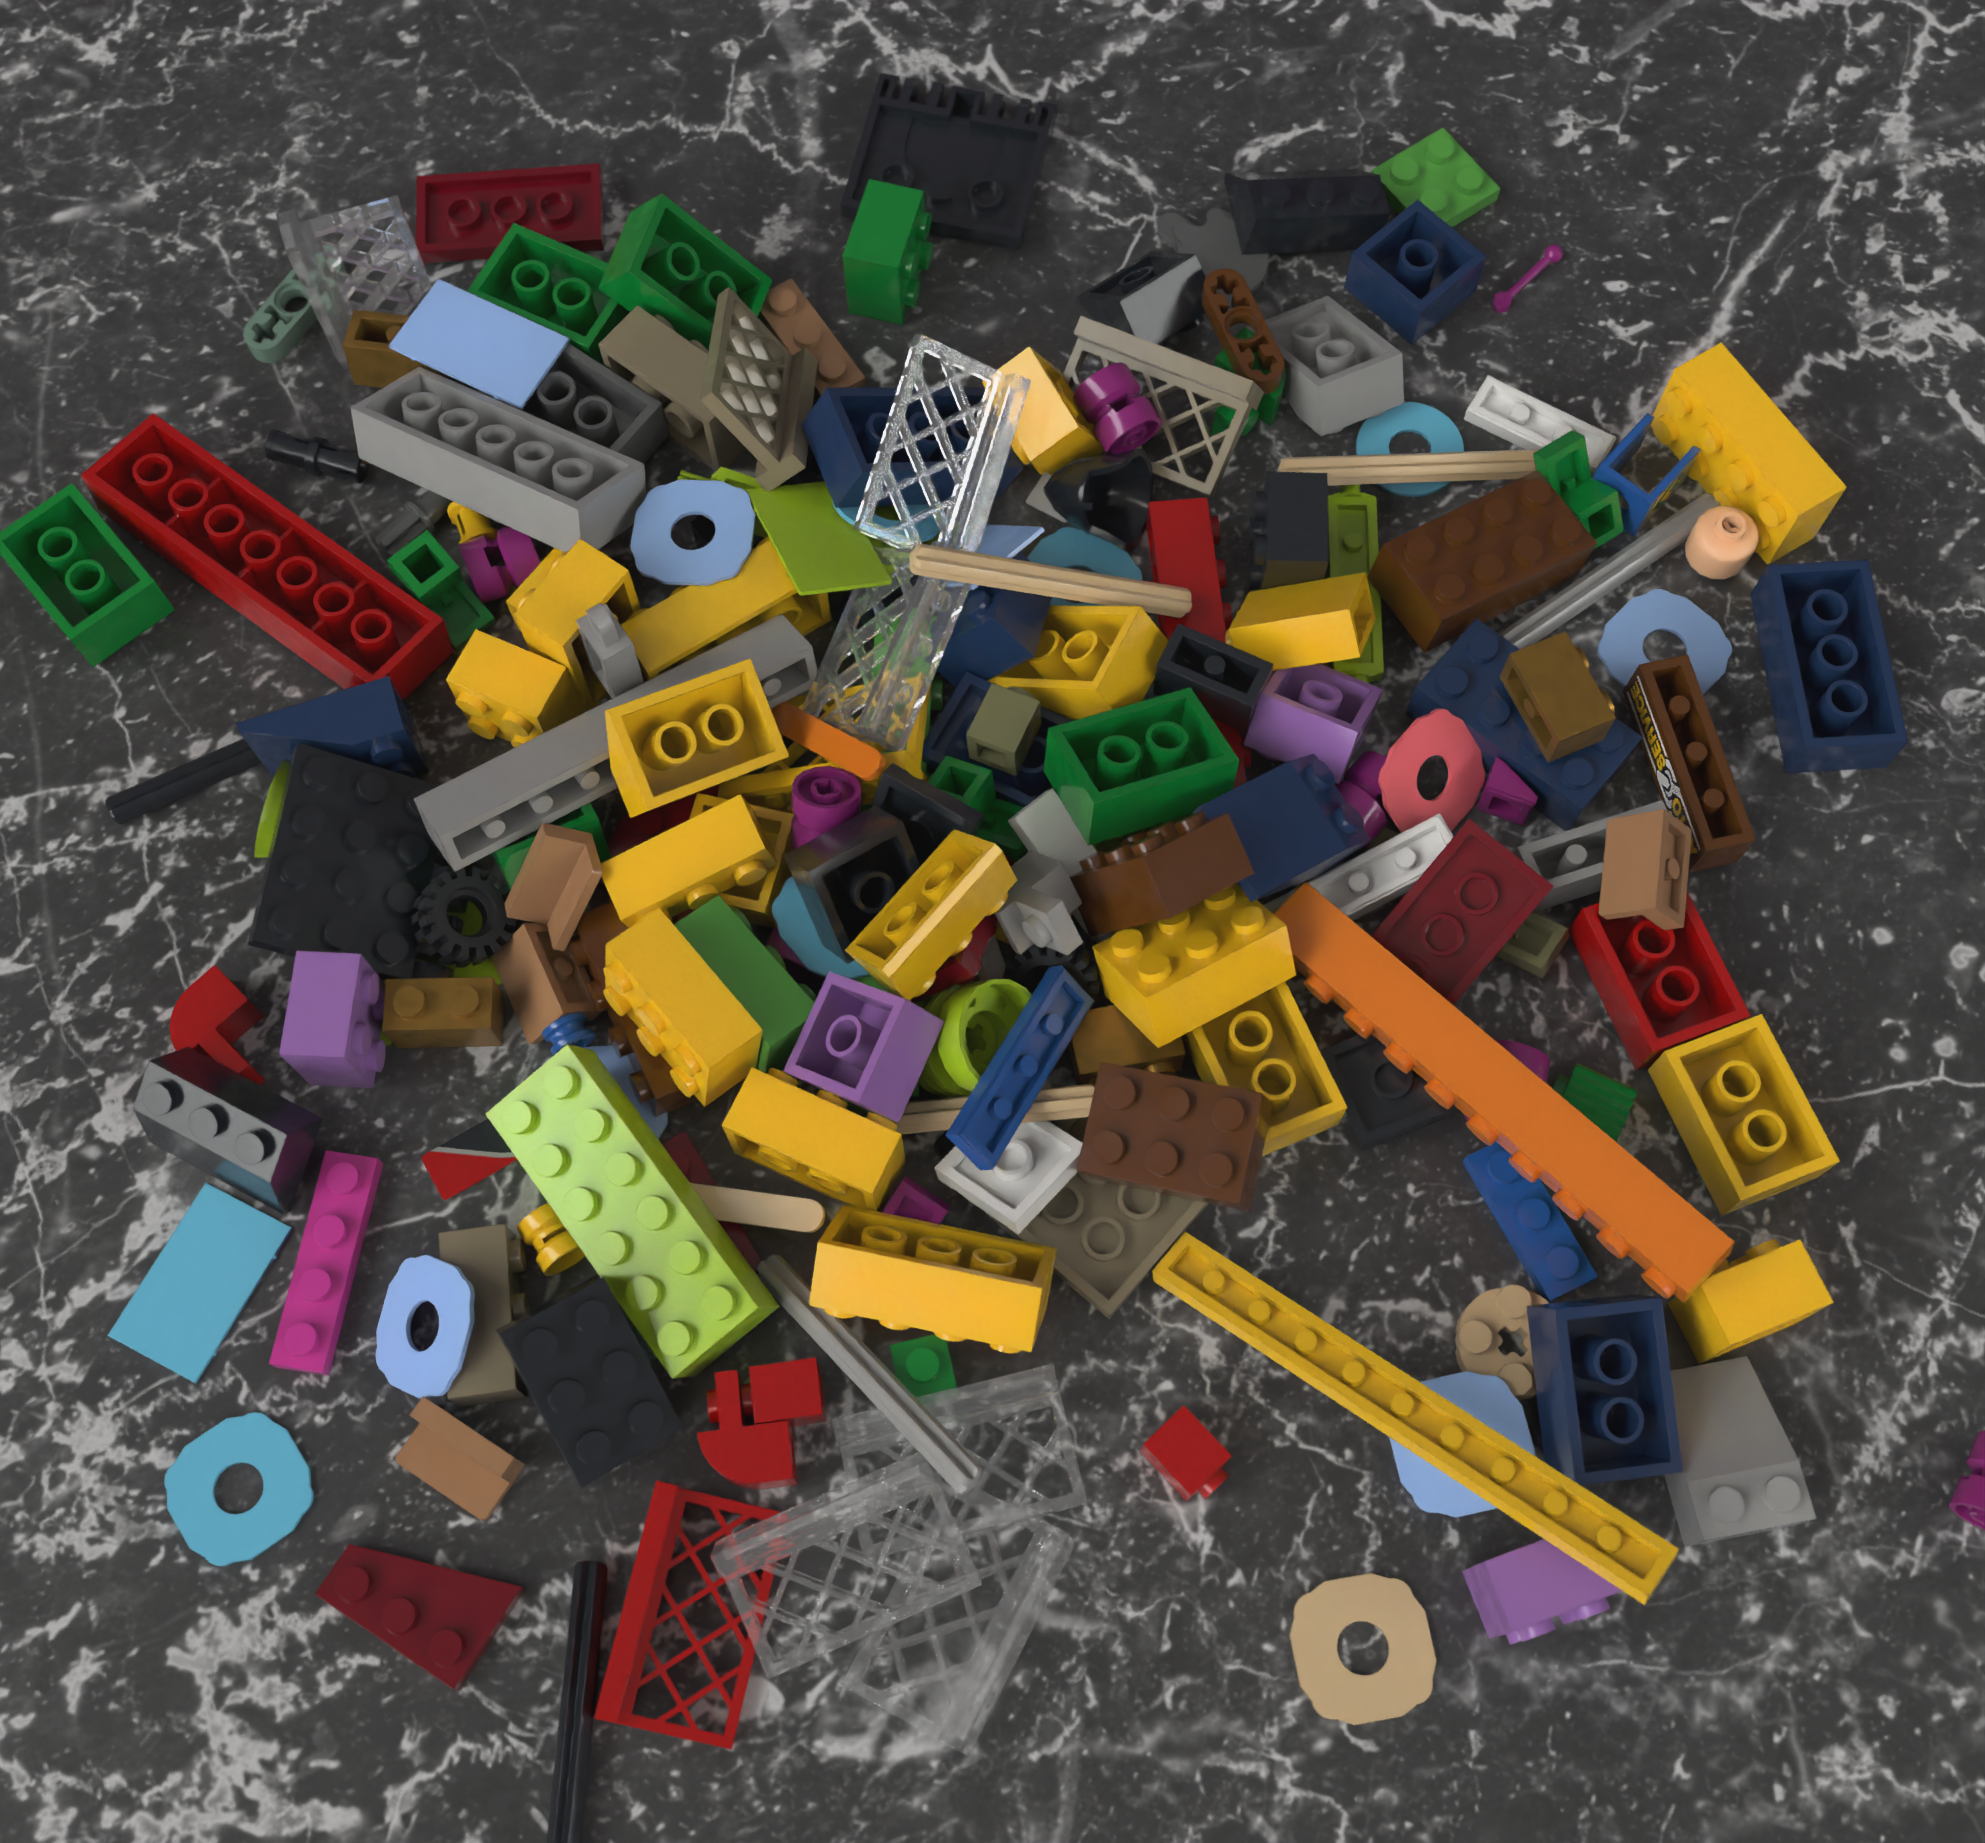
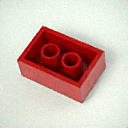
(1657, 981)

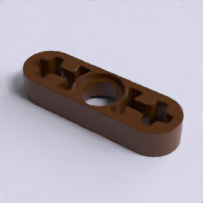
(1247, 312)

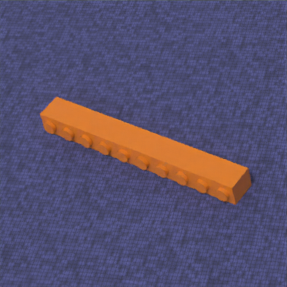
(1503, 1099)

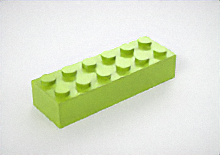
(632, 1211)

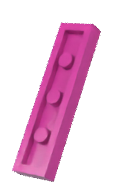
(326, 1263)

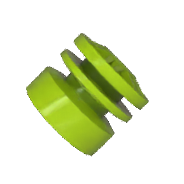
(973, 1030)

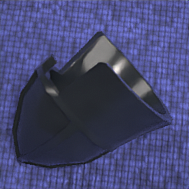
(1105, 495)

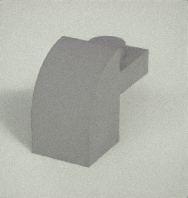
(1040, 906)

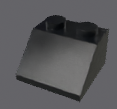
(1150, 296)

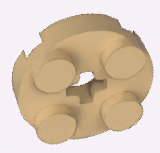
(1479, 1338)

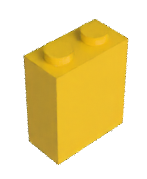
(1305, 622)

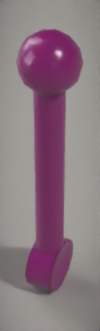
(1503, 300)

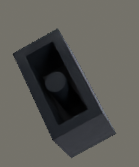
(1219, 675)

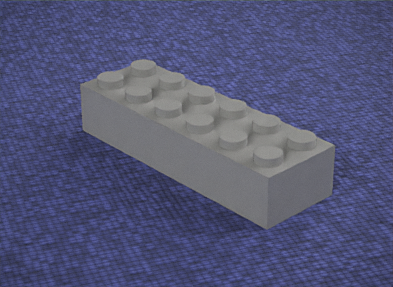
(499, 460)

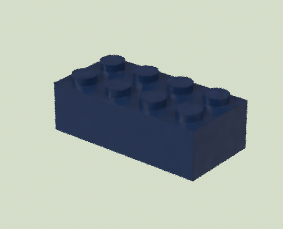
(848, 429)
(1828, 667)
(1471, 688)

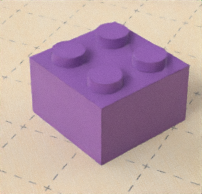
(1313, 713)
(334, 1020)
(864, 1046)
(1530, 1586)

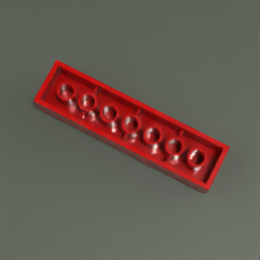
(266, 560)

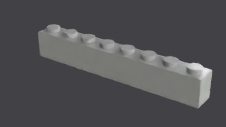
(572, 761)

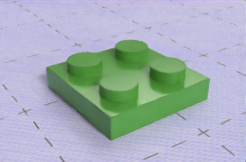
(1438, 176)

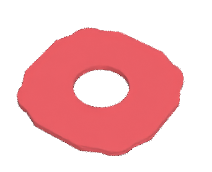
(1428, 736)

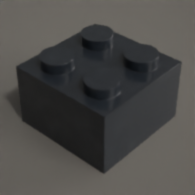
(1289, 530)
(852, 875)

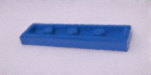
(1020, 1068)

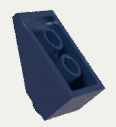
(356, 723)
(950, 739)
(1290, 825)

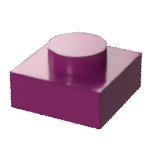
(916, 1202)

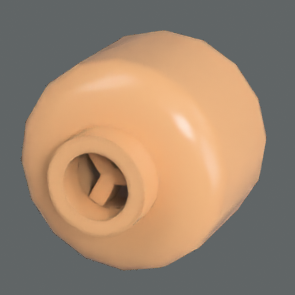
(1721, 542)

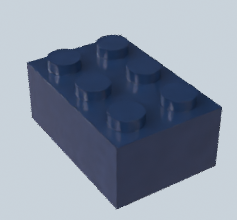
(1605, 1388)

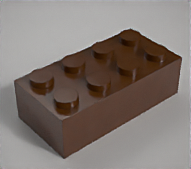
(1480, 560)

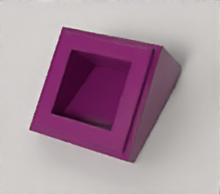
(1506, 795)

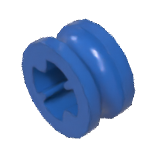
(569, 1030)

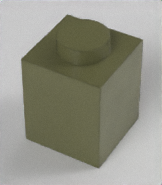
(1004, 728)

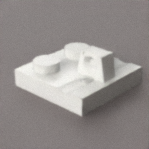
(1024, 1179)

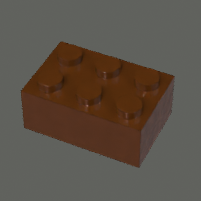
(1159, 872)
(1175, 1136)

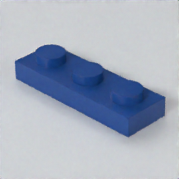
(1530, 1224)

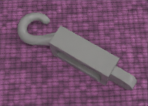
(609, 651)

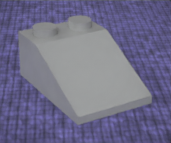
(1335, 366)
(1734, 1457)

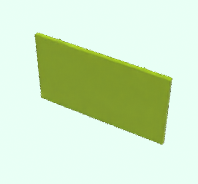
(815, 541)

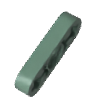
(288, 329)

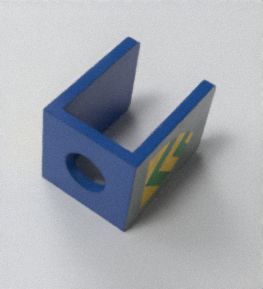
(1641, 505)

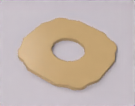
(1328, 1683)

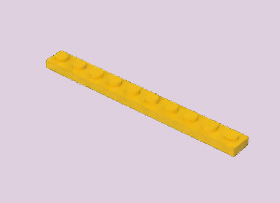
(1419, 1419)

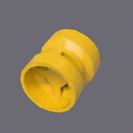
(551, 1239)

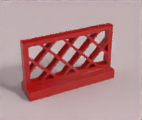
(641, 1610)

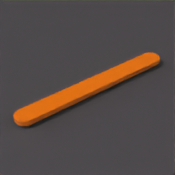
(828, 742)

